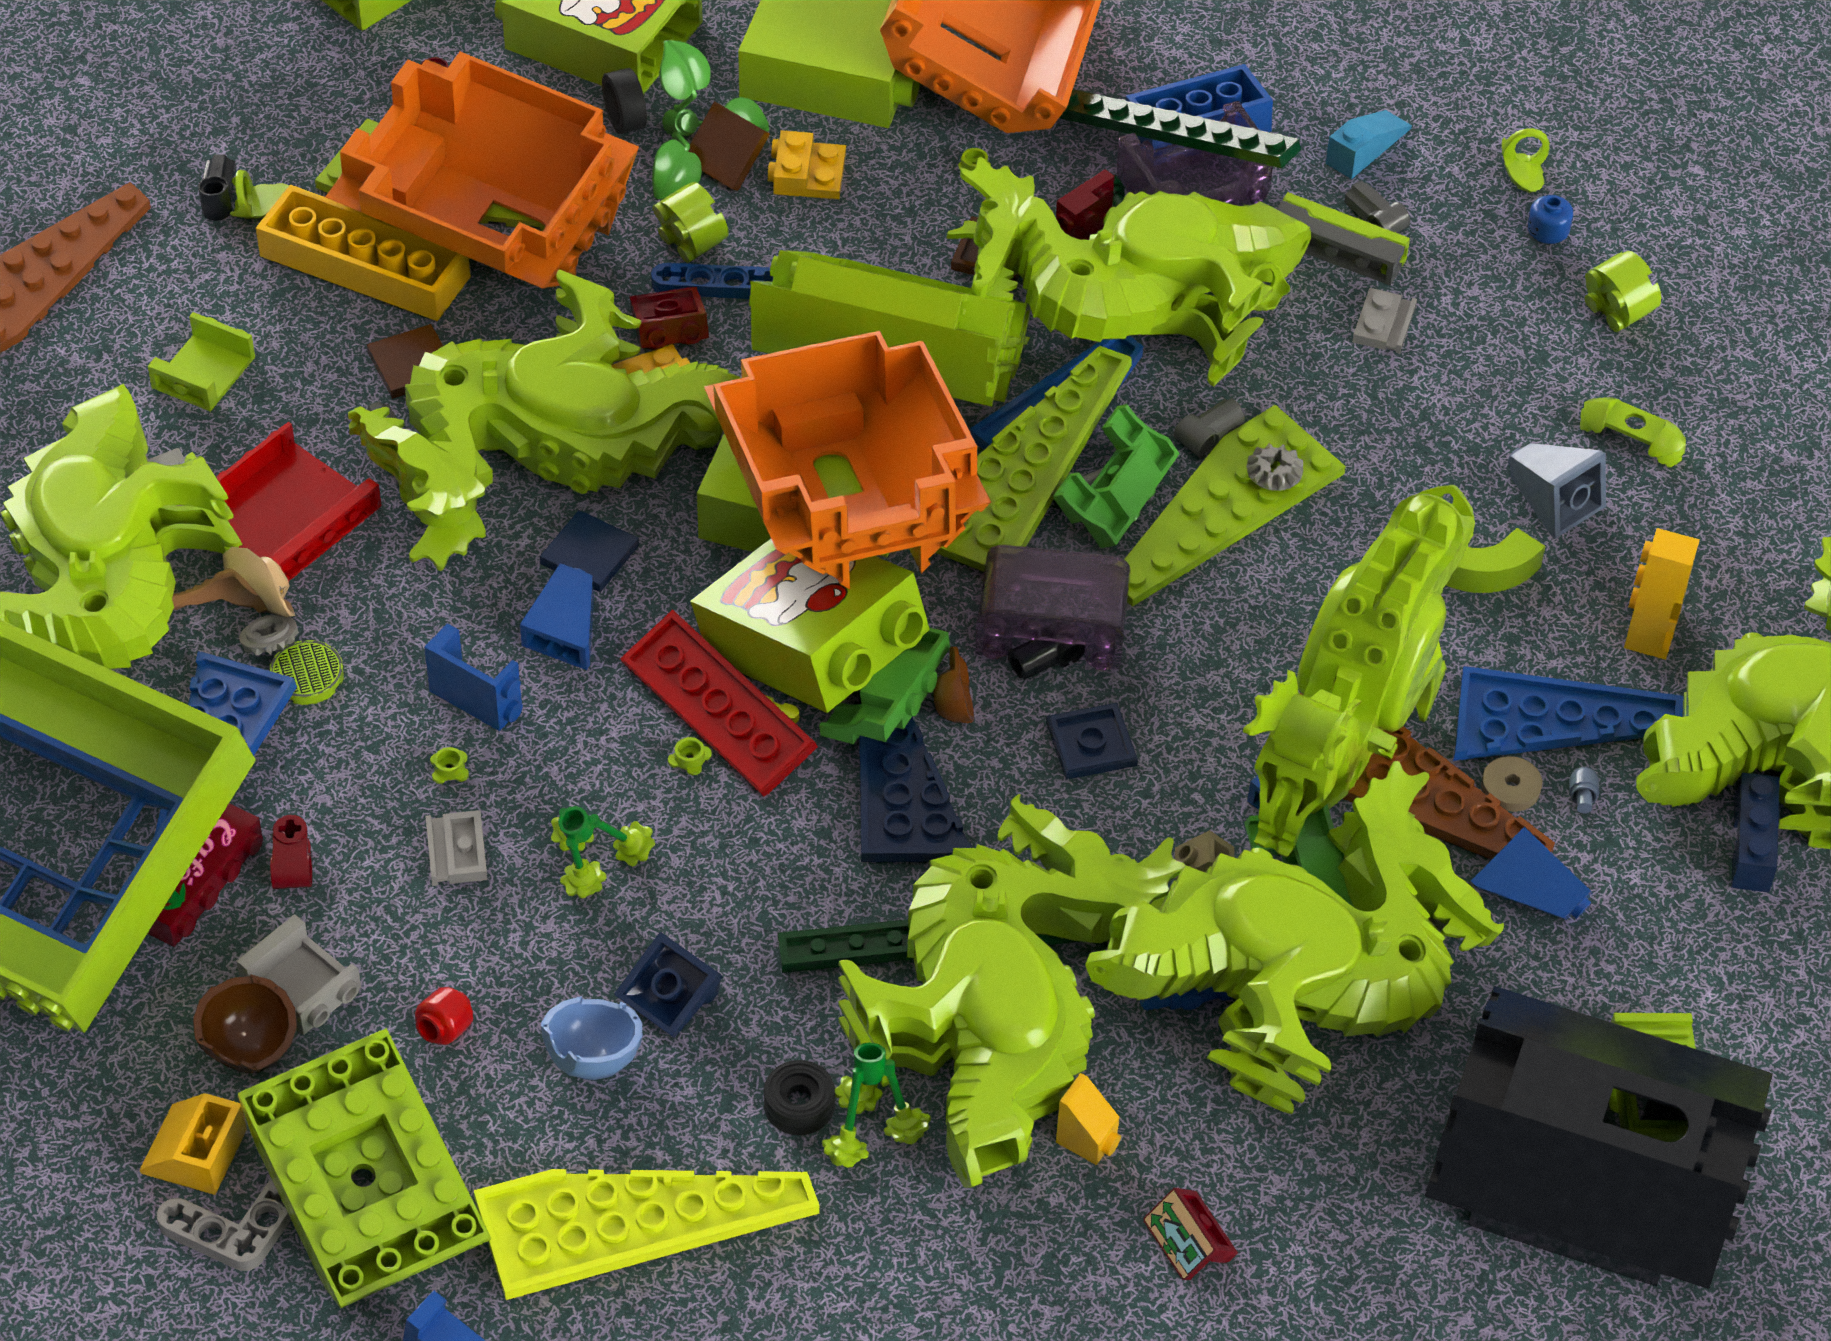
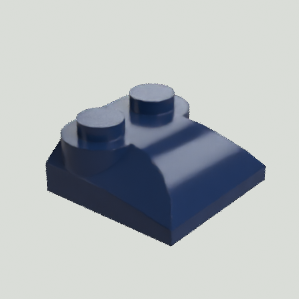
(669, 985)

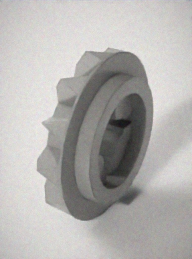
(1286, 474)
(268, 634)

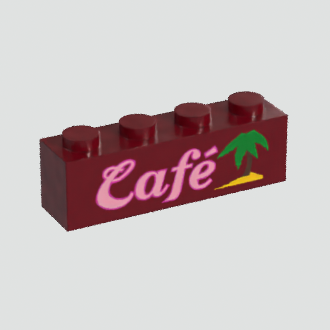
(217, 862)

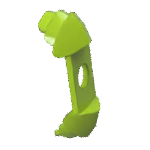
(1664, 437)

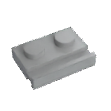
(1384, 320)
(456, 848)

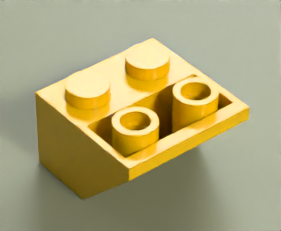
(197, 1143)

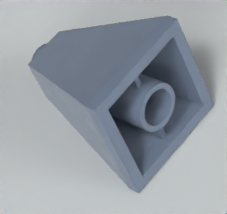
(1560, 483)

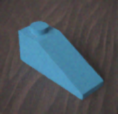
(1363, 140)

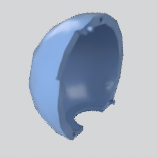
(591, 1037)

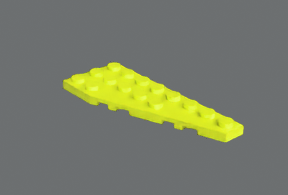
(582, 1225)

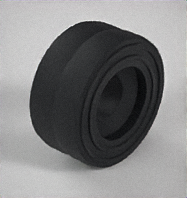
(793, 1077)

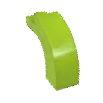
(1498, 566)

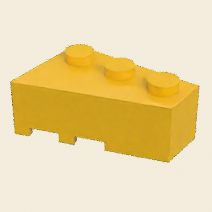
(1660, 593)

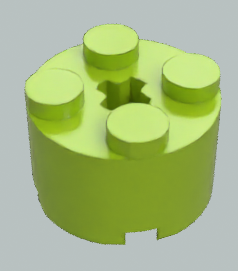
(690, 221)
(1622, 290)

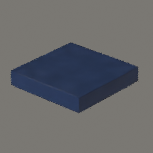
(590, 546)
(1091, 741)

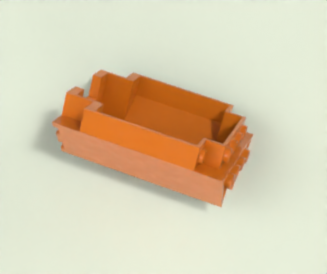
(484, 139)
(881, 414)

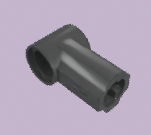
(1376, 209)
(1204, 432)

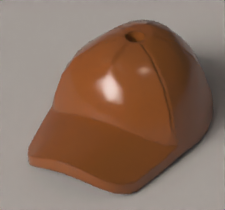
(952, 691)

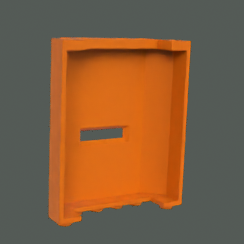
(1036, 44)

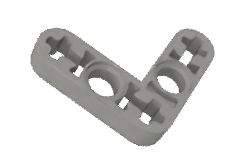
(233, 1234)

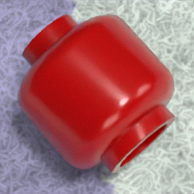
(443, 1016)

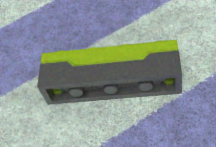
(1349, 240)

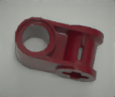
(290, 854)

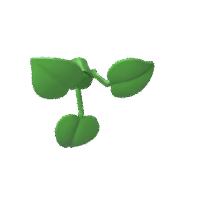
(681, 74)

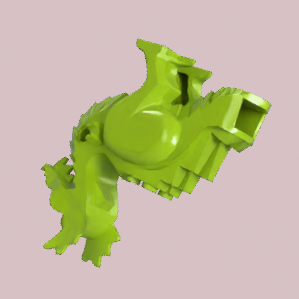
(1139, 271)
(546, 406)
(101, 531)
(1362, 666)
(1759, 710)
(1299, 948)
(993, 986)

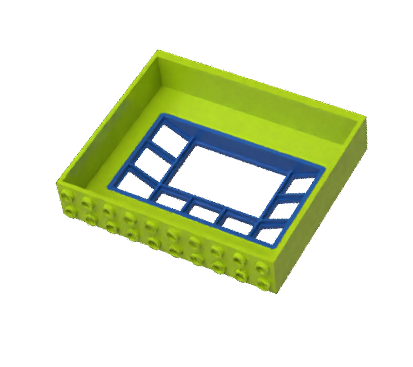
(139, 747)

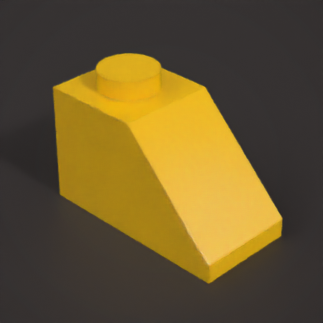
(1087, 1122)

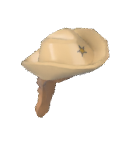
(244, 582)

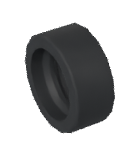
(624, 100)

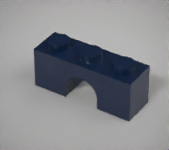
(1757, 832)

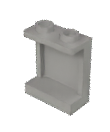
(304, 970)

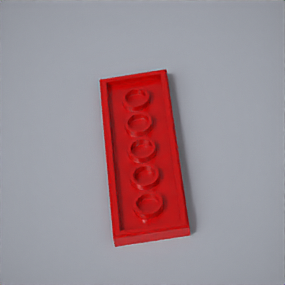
(719, 703)

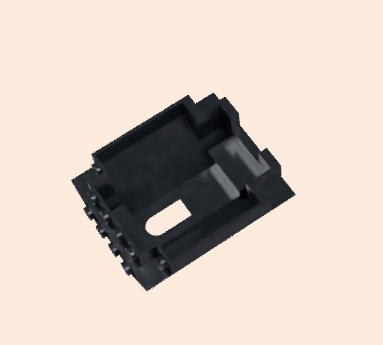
(1546, 1170)

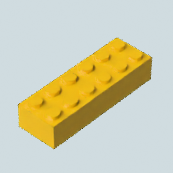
(361, 253)

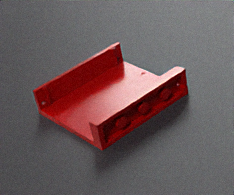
(292, 502)

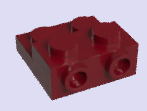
(1085, 207)
(670, 317)

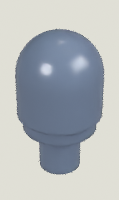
(1586, 783)

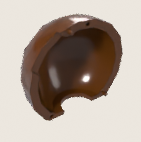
(245, 1023)

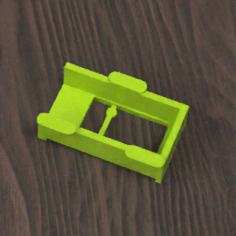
(1668, 1026)

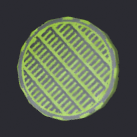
(313, 666)

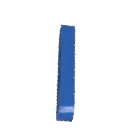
(717, 277)

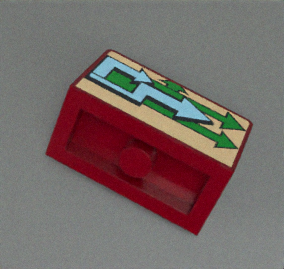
(1188, 1232)

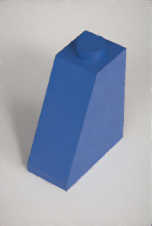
(562, 618)
(1534, 878)

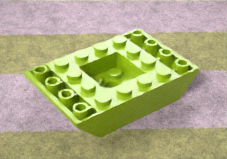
(352, 1115)

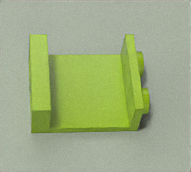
(205, 364)

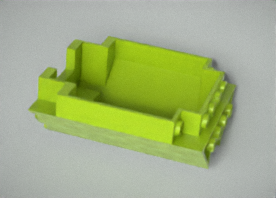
(833, 298)

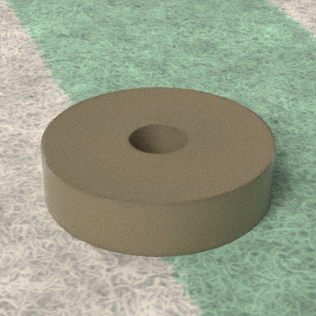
(1514, 770)

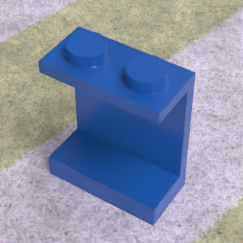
(485, 698)

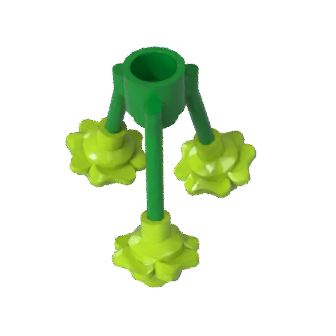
(577, 827)
(861, 1094)

